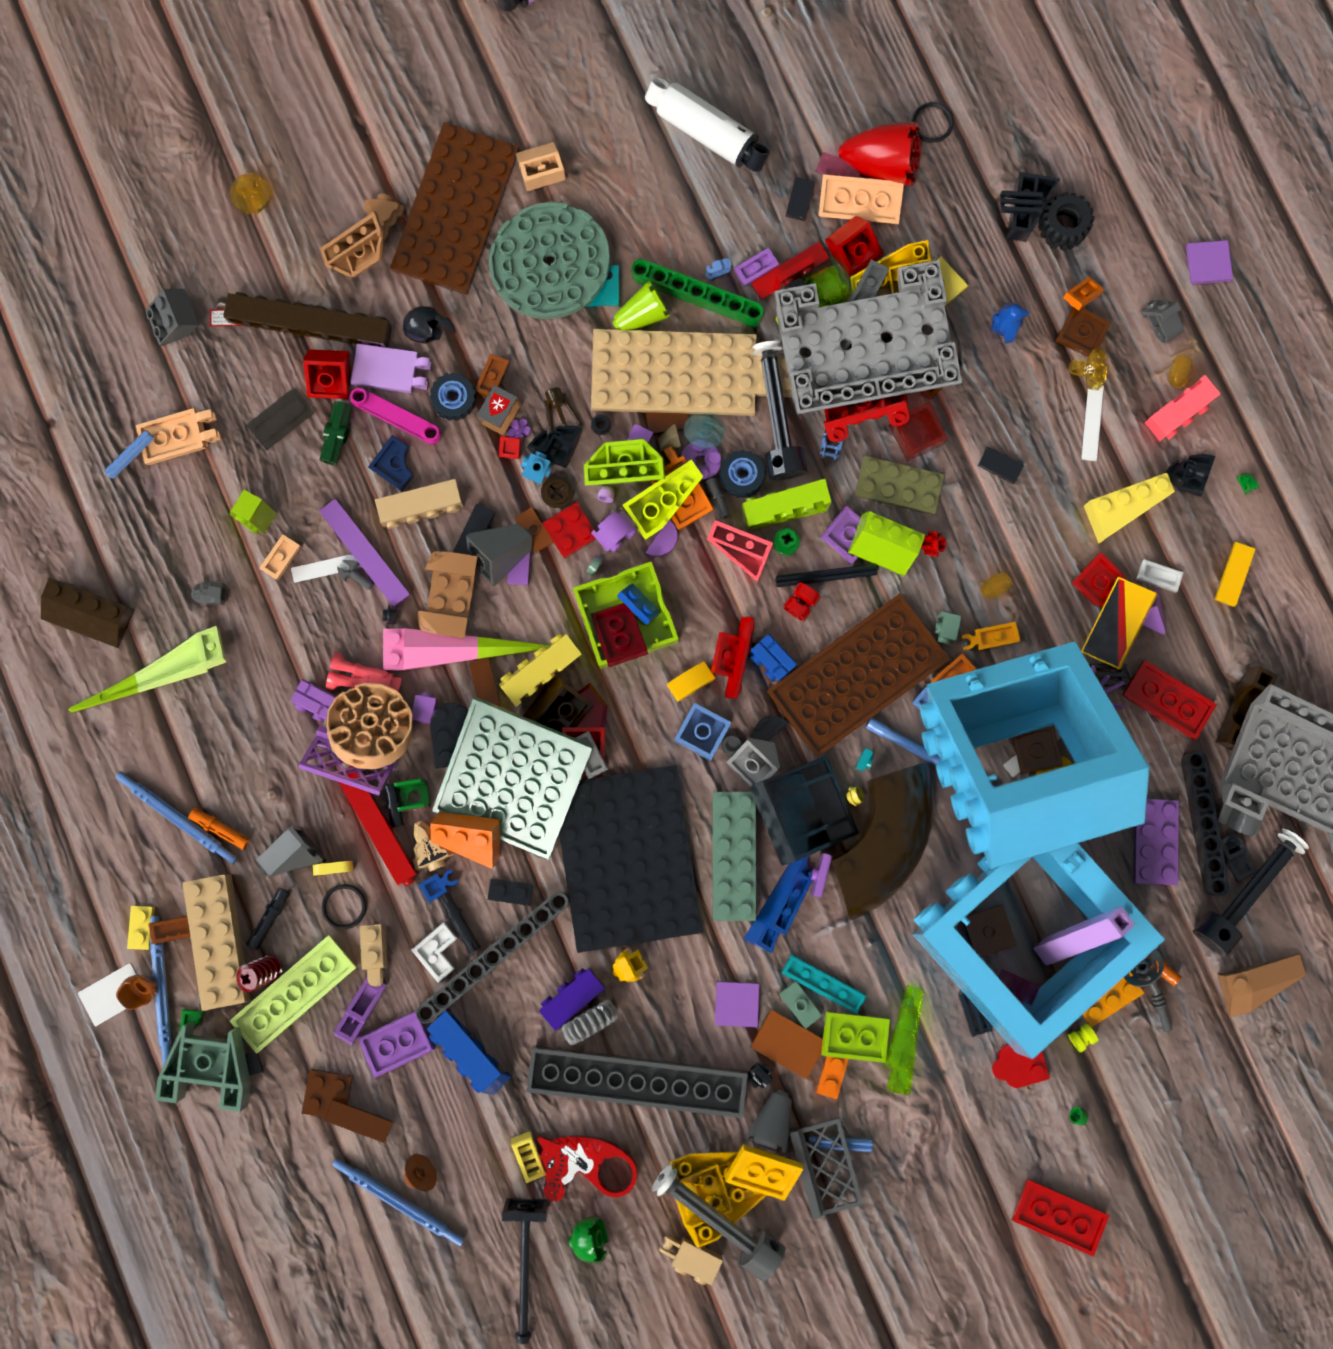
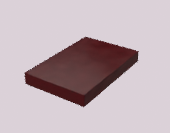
(619, 634)

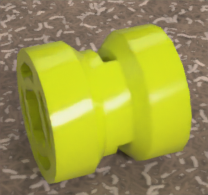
(1083, 1038)

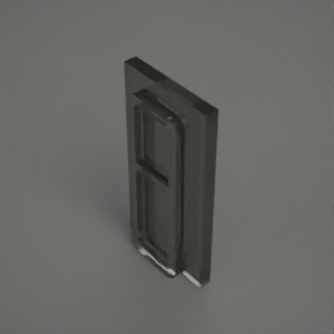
(280, 418)

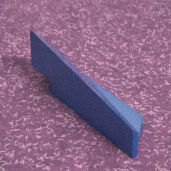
(781, 906)

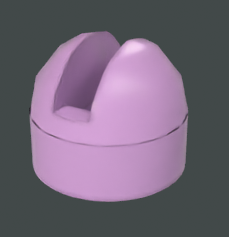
(606, 494)

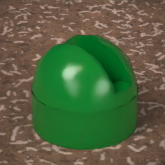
(1074, 1115)

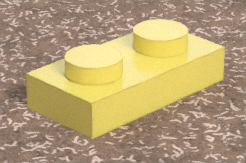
(138, 927)

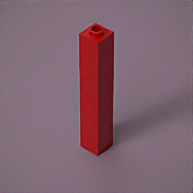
(381, 833)

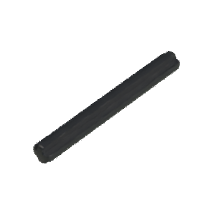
(826, 575)

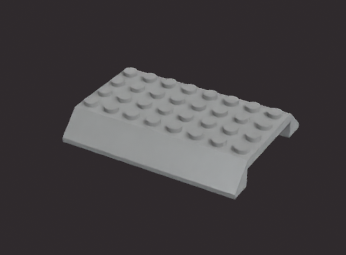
(1283, 761)

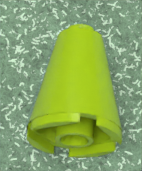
(641, 309)

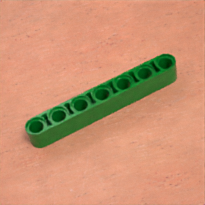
(703, 300)

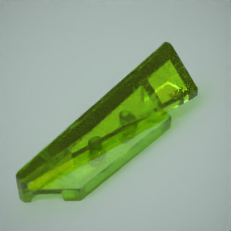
(903, 1043)

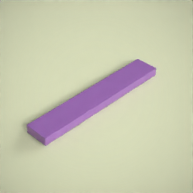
(364, 553)

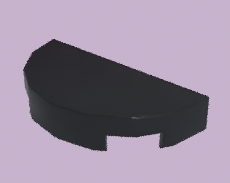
(768, 727)

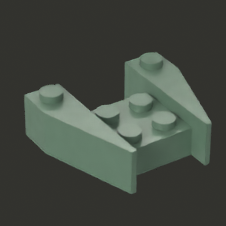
(206, 1063)

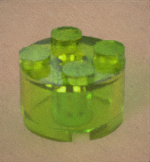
(829, 286)

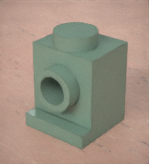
(947, 628)

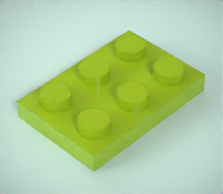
(855, 1037)

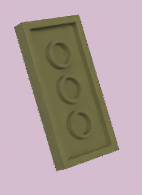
(899, 485)

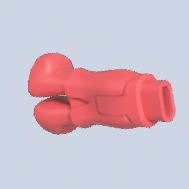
(360, 675)

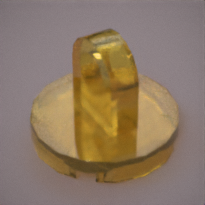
(250, 193)
(1092, 369)

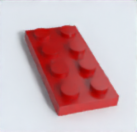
(1169, 700)
(1060, 1217)

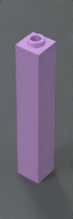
(1084, 936)

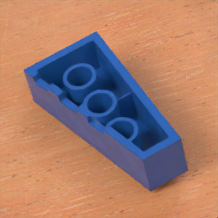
(467, 1054)

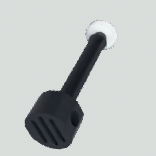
(785, 460)
(1219, 931)

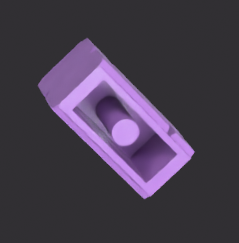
(312, 699)

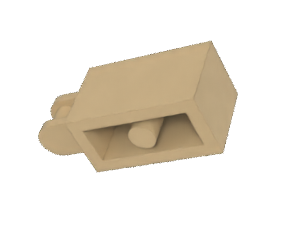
(374, 952)
(690, 1259)

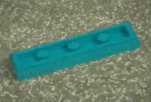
(823, 984)

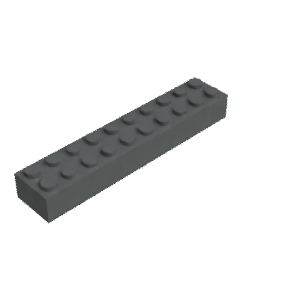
(637, 1081)

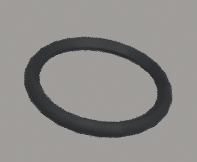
(933, 104)
(363, 901)

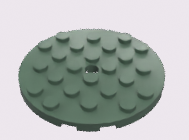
(545, 232)

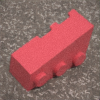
(1182, 409)
(741, 547)

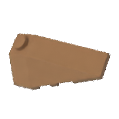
(1255, 985)

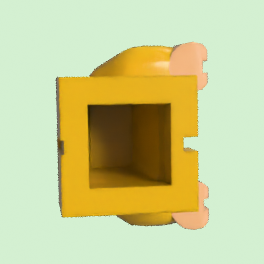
(629, 966)

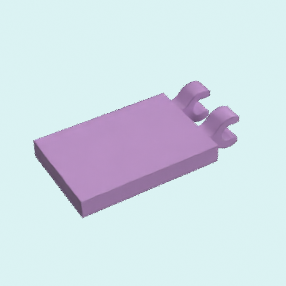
(388, 369)

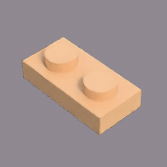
(280, 557)

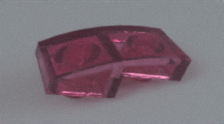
(835, 166)

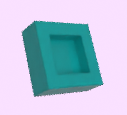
(865, 760)

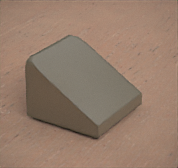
(669, 438)

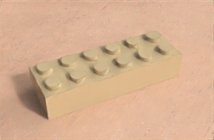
(215, 940)

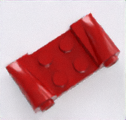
(840, 417)

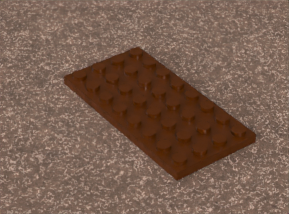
(454, 208)
(858, 675)

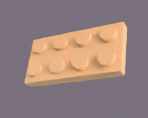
(860, 197)

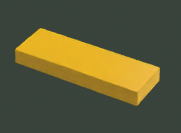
(1234, 574)

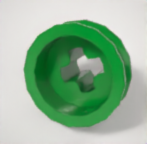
(781, 547)

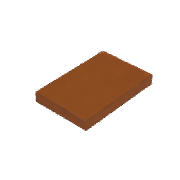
(788, 1044)

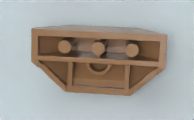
(356, 247)

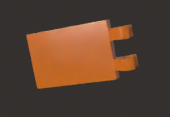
(697, 502)

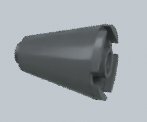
(773, 1123)

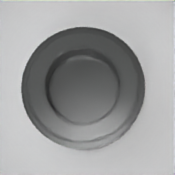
(731, 744)

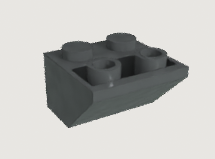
(171, 316)

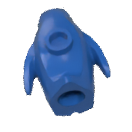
(1009, 321)

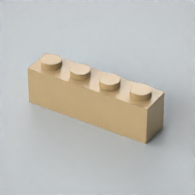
(419, 503)

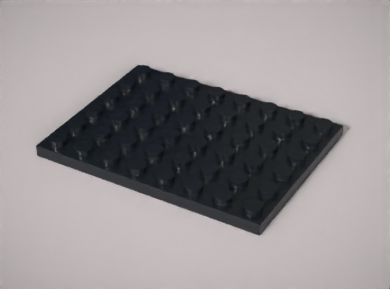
(629, 861)

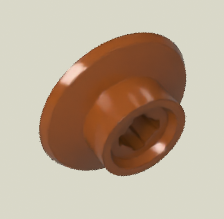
(420, 1173)

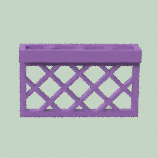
(341, 776)

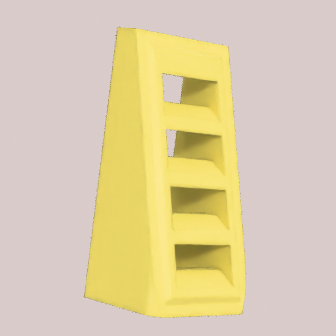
(519, 1141)

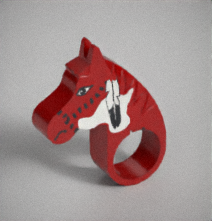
(580, 1154)

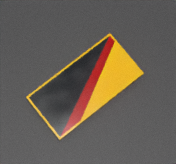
(1119, 623)

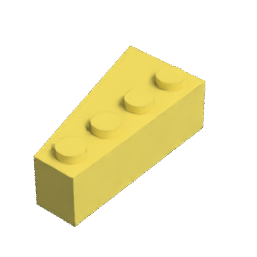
(1123, 506)
(539, 669)

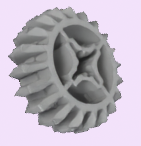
(589, 1022)

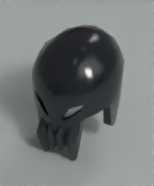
(421, 324)

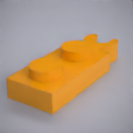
(993, 636)

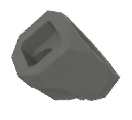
(210, 593)

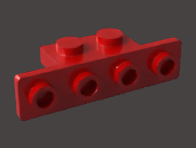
(794, 268)
(731, 656)

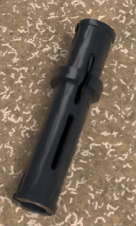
(268, 918)
(459, 922)

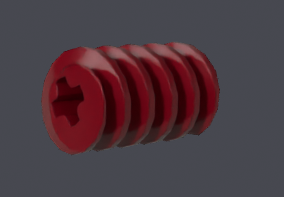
(258, 973)

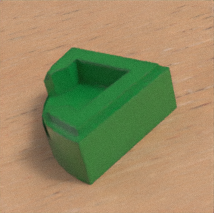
(1247, 482)
(191, 1015)

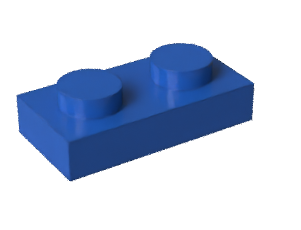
(638, 604)

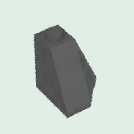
(499, 550)
(289, 853)

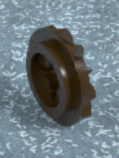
(557, 482)

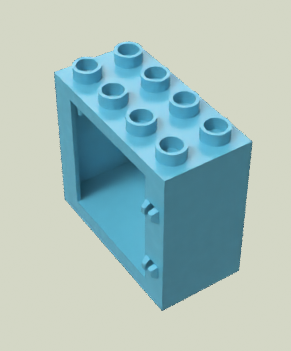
(1050, 810)
(1071, 988)

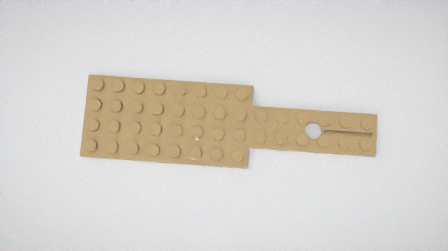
(678, 372)

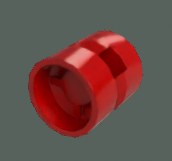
(806, 596)

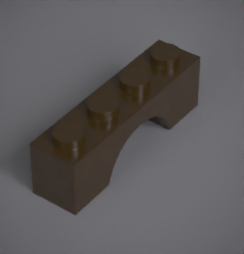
(1253, 684)

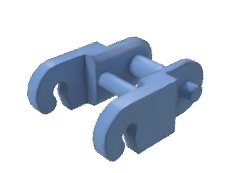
(718, 269)
(823, 446)

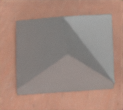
(755, 760)

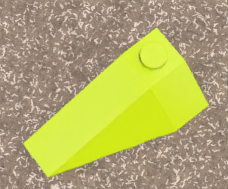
(660, 501)

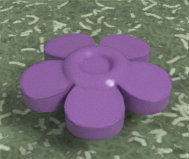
(519, 428)

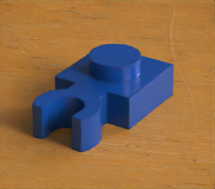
(435, 887)

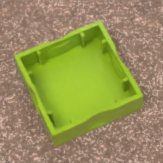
(603, 594)

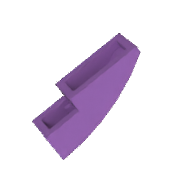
(359, 1012)

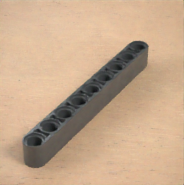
(483, 961)

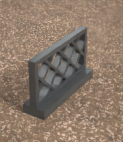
(808, 1175)

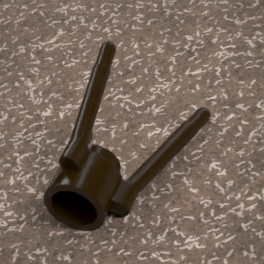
(555, 400)

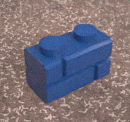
(772, 658)

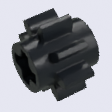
(760, 1075)

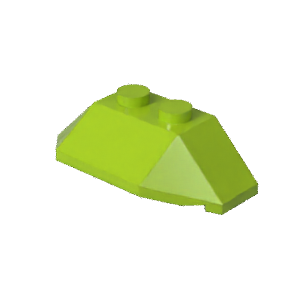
(624, 463)

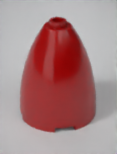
(885, 152)

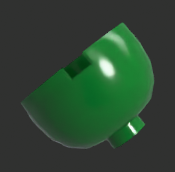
(589, 1240)

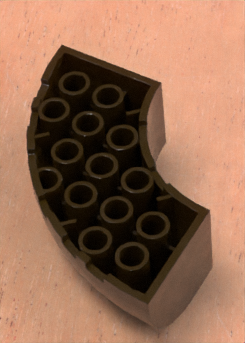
(890, 842)

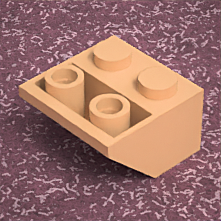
(540, 166)

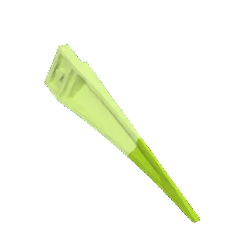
(185, 661)

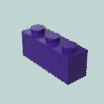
(571, 998)

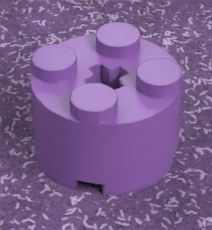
(614, 530)

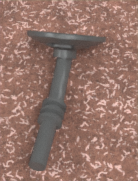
(1151, 975)

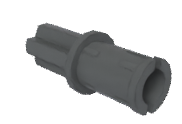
(717, 498)

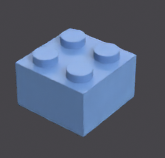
(702, 731)

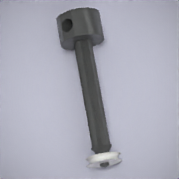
(760, 1253)

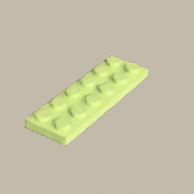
(293, 994)

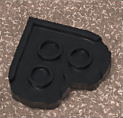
(445, 730)

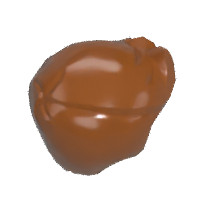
(136, 991)

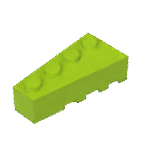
(787, 505)

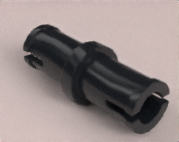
(392, 805)

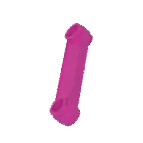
(395, 416)

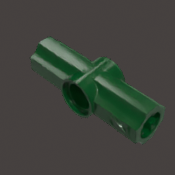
(335, 433)

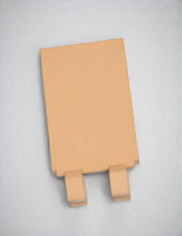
(178, 435)

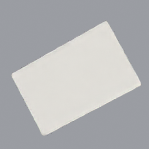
(101, 998)

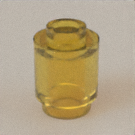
(1180, 371)
(995, 585)

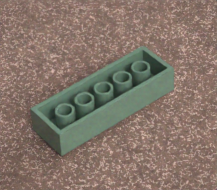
(733, 856)

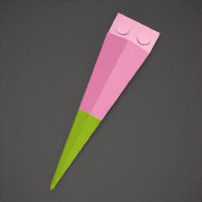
(417, 649)

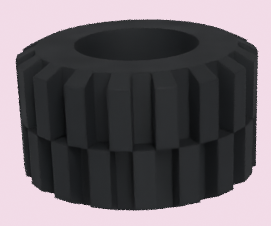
(1072, 207)

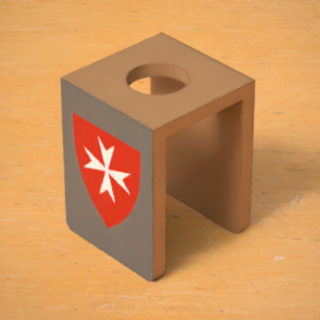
(499, 410)

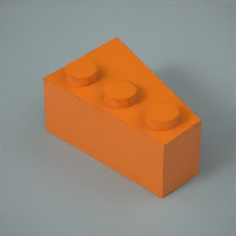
(468, 836)

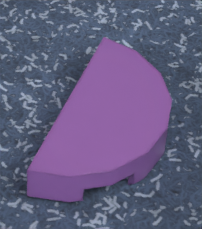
(664, 541)

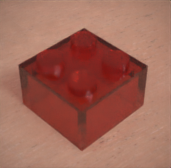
(920, 433)

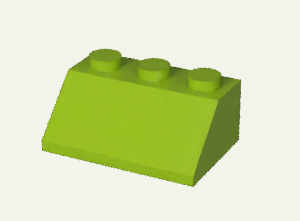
(886, 543)

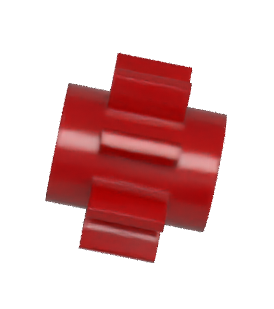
(933, 544)

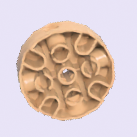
(369, 726)

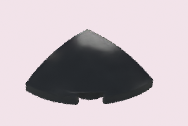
(557, 444)
(1191, 474)

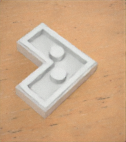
(430, 951)

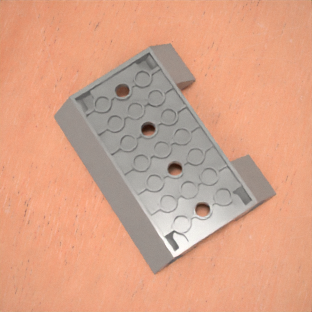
(871, 366)

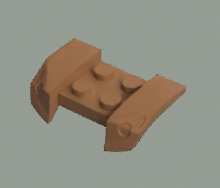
(449, 594)

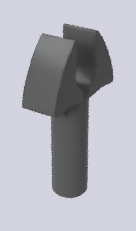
(354, 574)

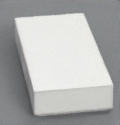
(1159, 575)

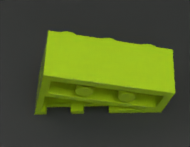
(252, 512)

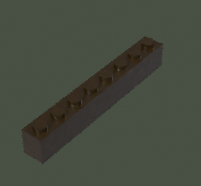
(306, 320)

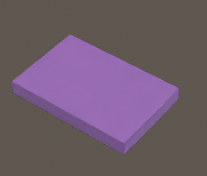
(395, 1044)

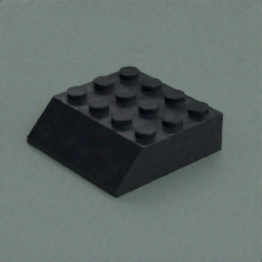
(804, 810)

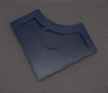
(391, 463)

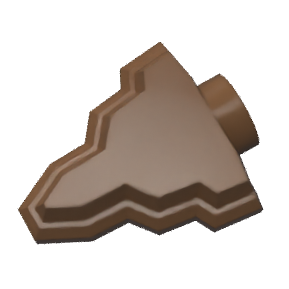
(387, 211)

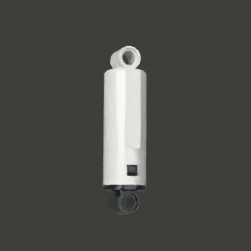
(707, 124)

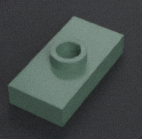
(800, 1004)

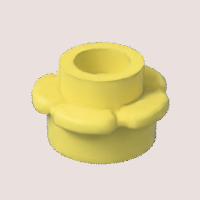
(855, 795)

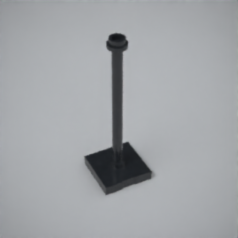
(525, 1212)

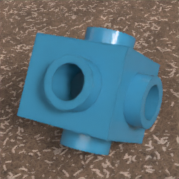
(536, 475)

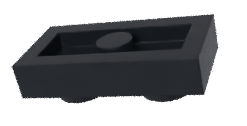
(510, 892)

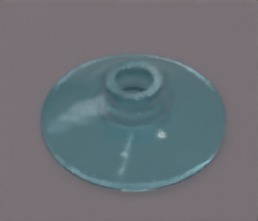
(699, 435)

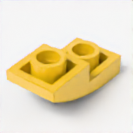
(690, 681)

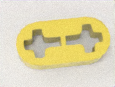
(332, 868)

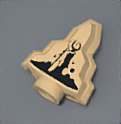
(427, 853)

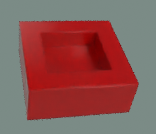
(510, 447)

